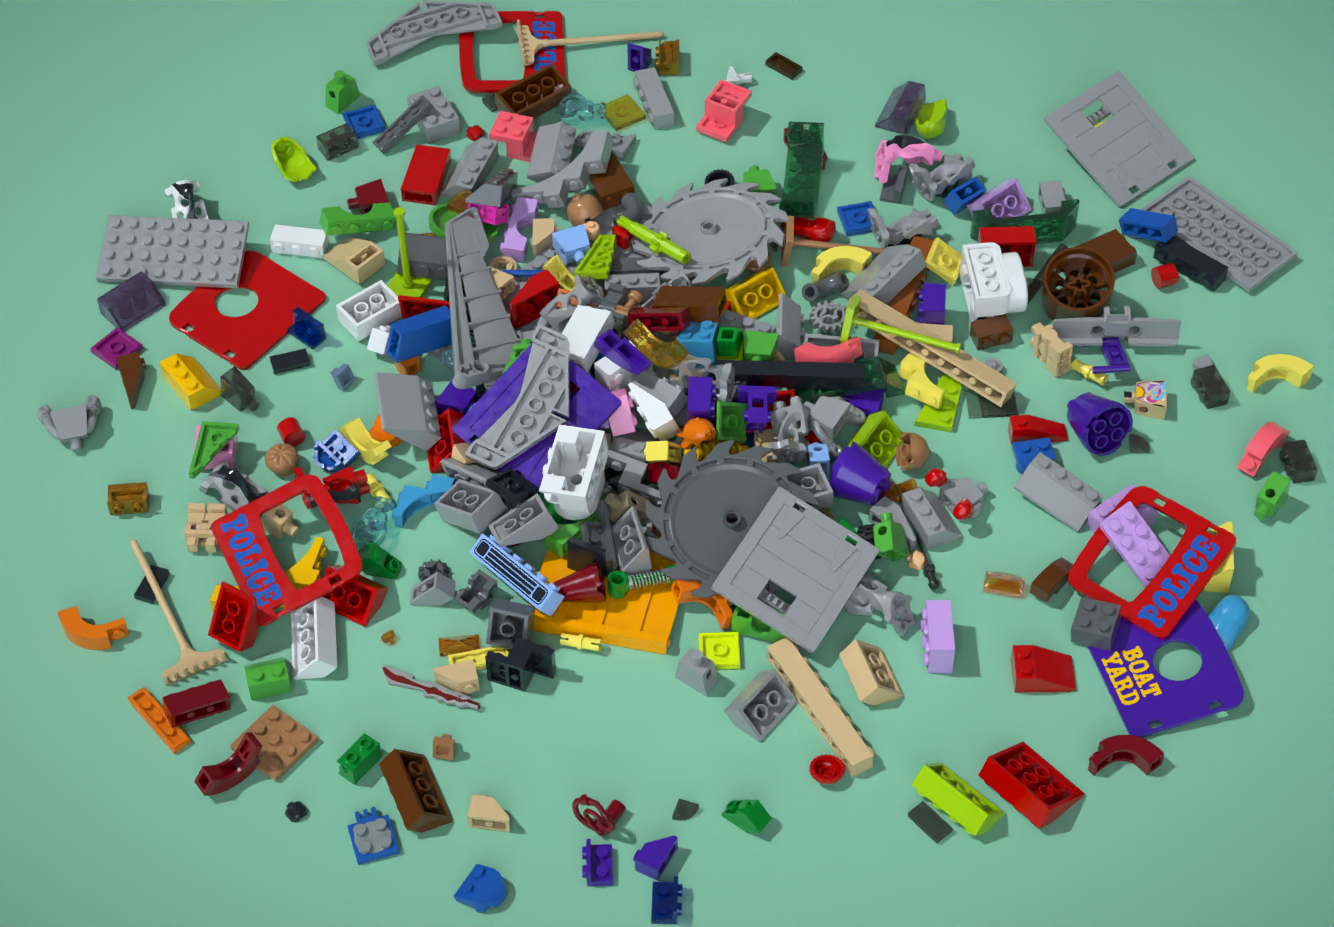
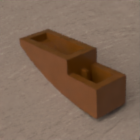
(1051, 579)

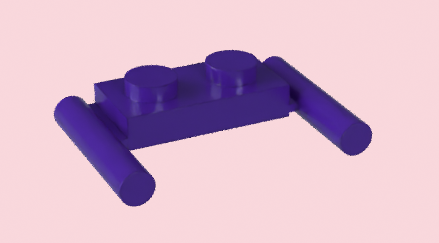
(1114, 357)

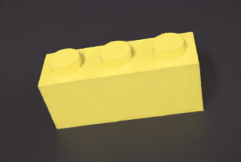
(1222, 578)

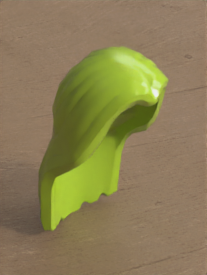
(931, 119)
(292, 159)

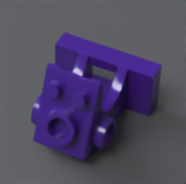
(756, 416)

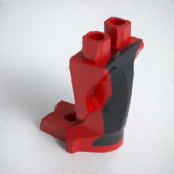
(343, 486)

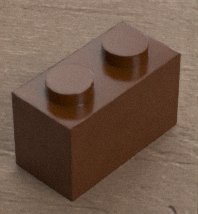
(991, 332)

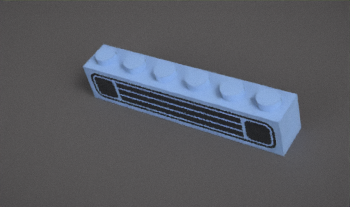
(517, 574)

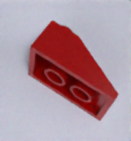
(533, 298)
(234, 618)
(1041, 670)

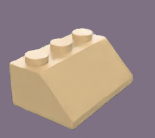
(870, 673)

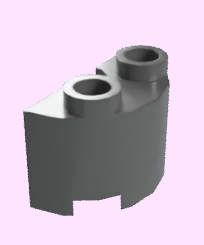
(478, 592)

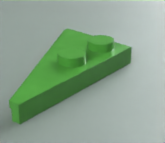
(210, 442)

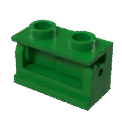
(359, 758)

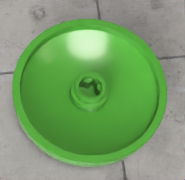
(441, 215)

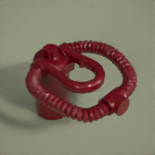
(603, 824)

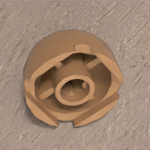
(582, 208)
(912, 452)

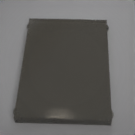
(983, 408)

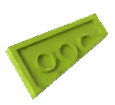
(598, 258)
(944, 417)

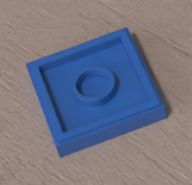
(365, 121)
(855, 218)

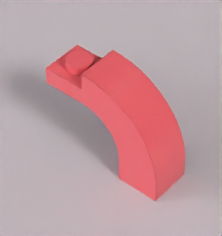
(839, 353)
(1261, 445)

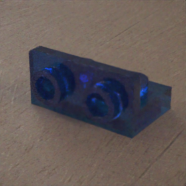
(307, 328)
(665, 902)

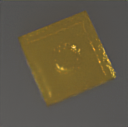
(623, 112)

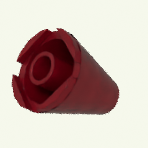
(583, 585)

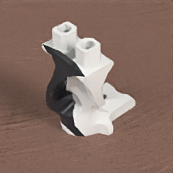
(185, 190)

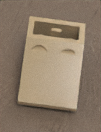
(356, 258)

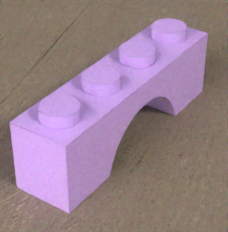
(514, 243)

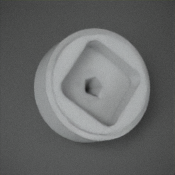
(995, 364)

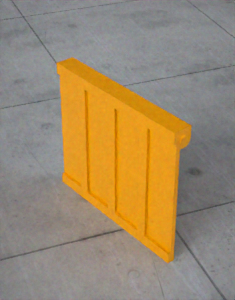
(635, 622)

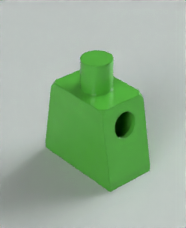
(341, 92)
(760, 177)
(760, 345)
(1272, 495)
(890, 539)

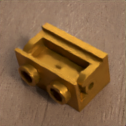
(668, 57)
(128, 498)

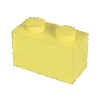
(663, 452)

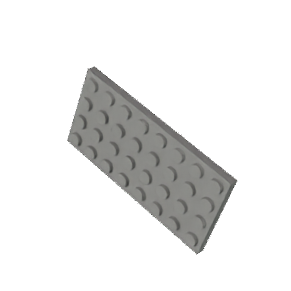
(1223, 233)
(173, 251)

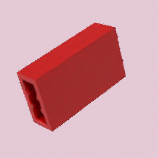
(426, 174)

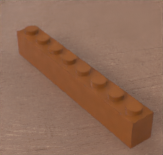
(906, 298)

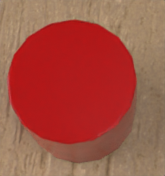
(1164, 275)
(291, 431)

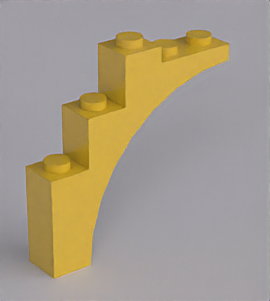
(301, 574)

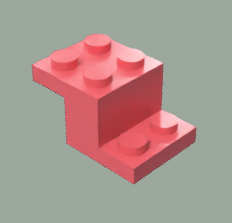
(723, 110)
(516, 132)

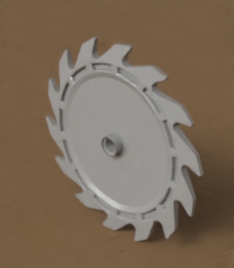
(717, 226)

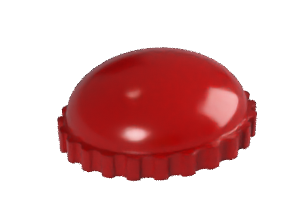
(827, 769)

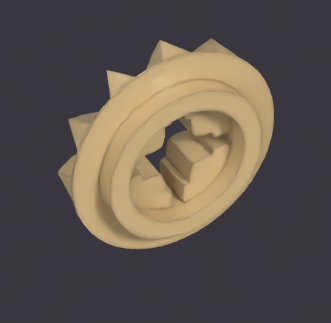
(503, 261)

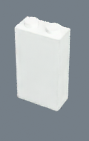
(582, 332)

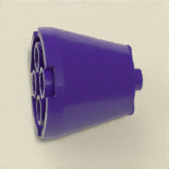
(1099, 422)
(859, 476)

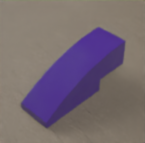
(621, 352)

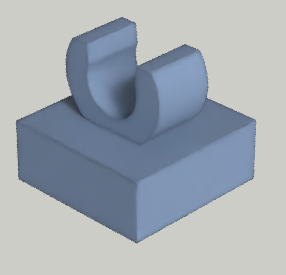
(342, 376)

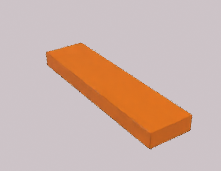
(155, 717)

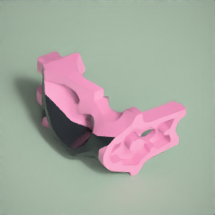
(909, 148)

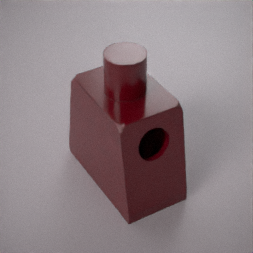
(367, 195)

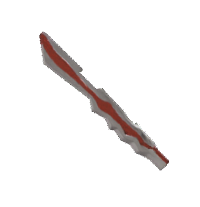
(429, 689)

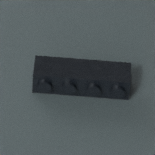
(1191, 263)

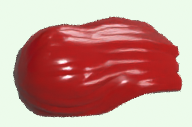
(817, 229)

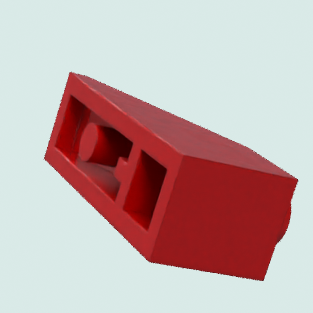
(1032, 427)

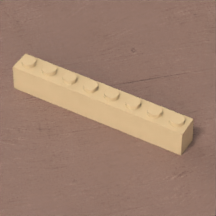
(820, 706)

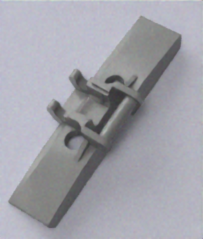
(1150, 332)

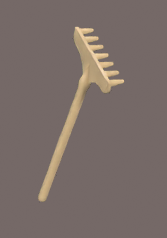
(530, 45)
(190, 660)

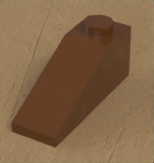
(132, 375)

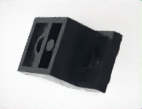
(520, 664)

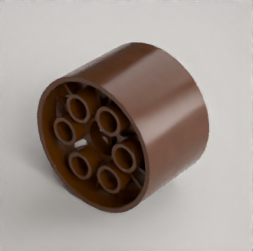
(1073, 263)

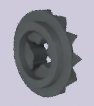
(424, 570)

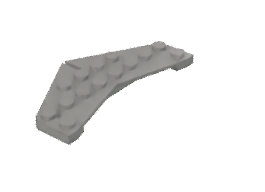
(438, 19)
(532, 415)

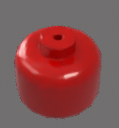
(475, 133)

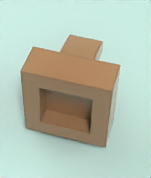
(444, 747)

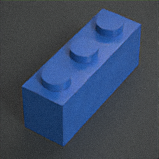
(1148, 225)

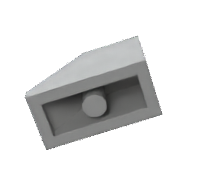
(433, 591)

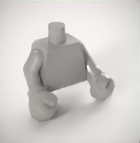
(829, 416)
(71, 423)

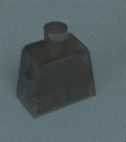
(238, 390)

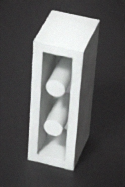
(299, 241)

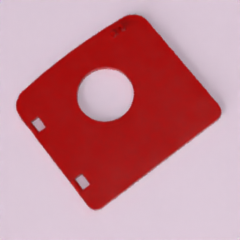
(262, 328)

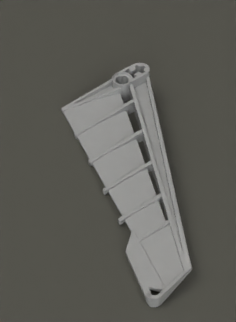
(489, 320)

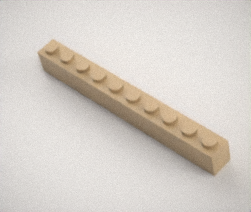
(958, 366)

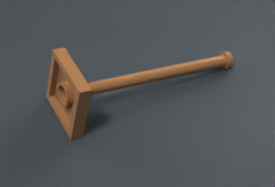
(791, 241)

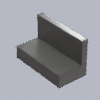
(894, 187)

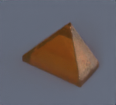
(1004, 584)
(458, 644)

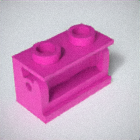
(492, 214)

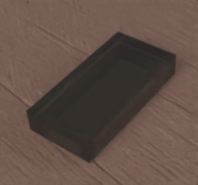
(930, 822)

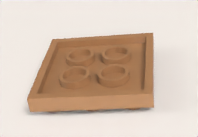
(282, 742)

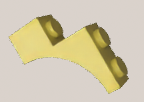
(918, 384)

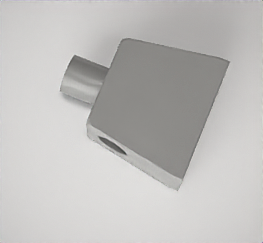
(697, 672)

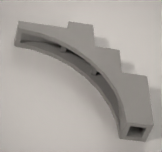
(574, 177)

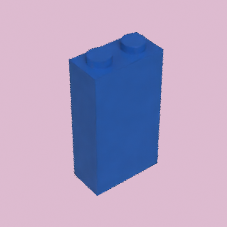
(419, 334)

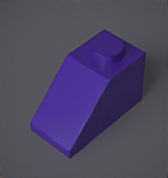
(638, 57)
(655, 856)

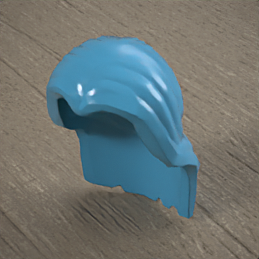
(1230, 618)

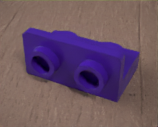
(598, 864)

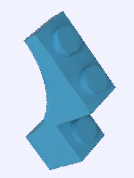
(416, 498)

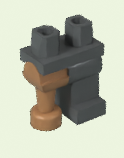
(618, 304)

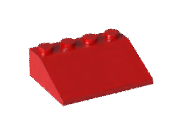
(1030, 784)

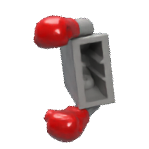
(958, 495)

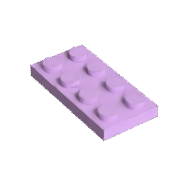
(1135, 542)

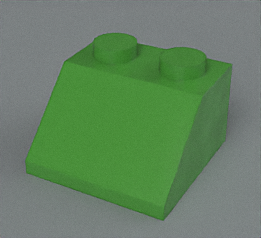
(730, 421)
(267, 678)

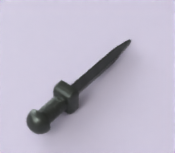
(928, 570)

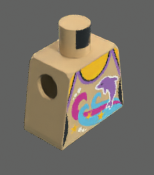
(1148, 399)

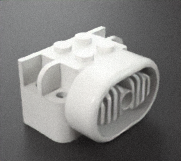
(992, 281)
(575, 471)

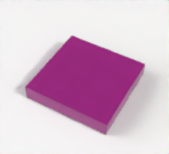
(114, 345)

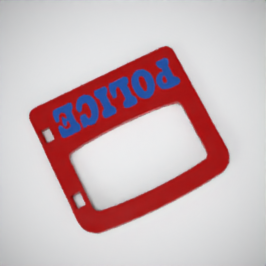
(541, 28)
(255, 564)
(1179, 579)

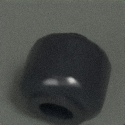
(296, 811)

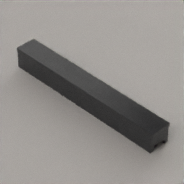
(799, 374)

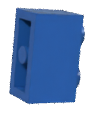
(963, 195)

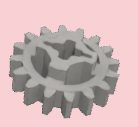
(829, 317)

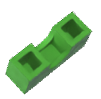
(753, 627)

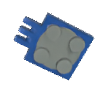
(372, 837)

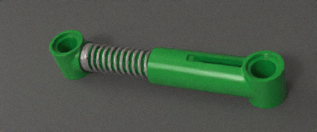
(620, 584)

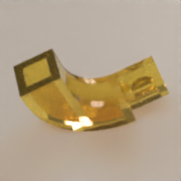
(656, 351)

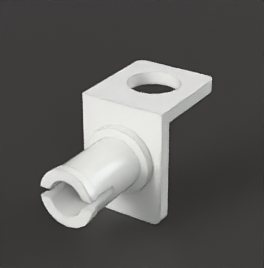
(737, 79)

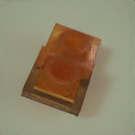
(457, 203)
(895, 491)

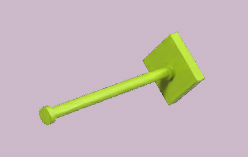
(406, 284)
(852, 320)

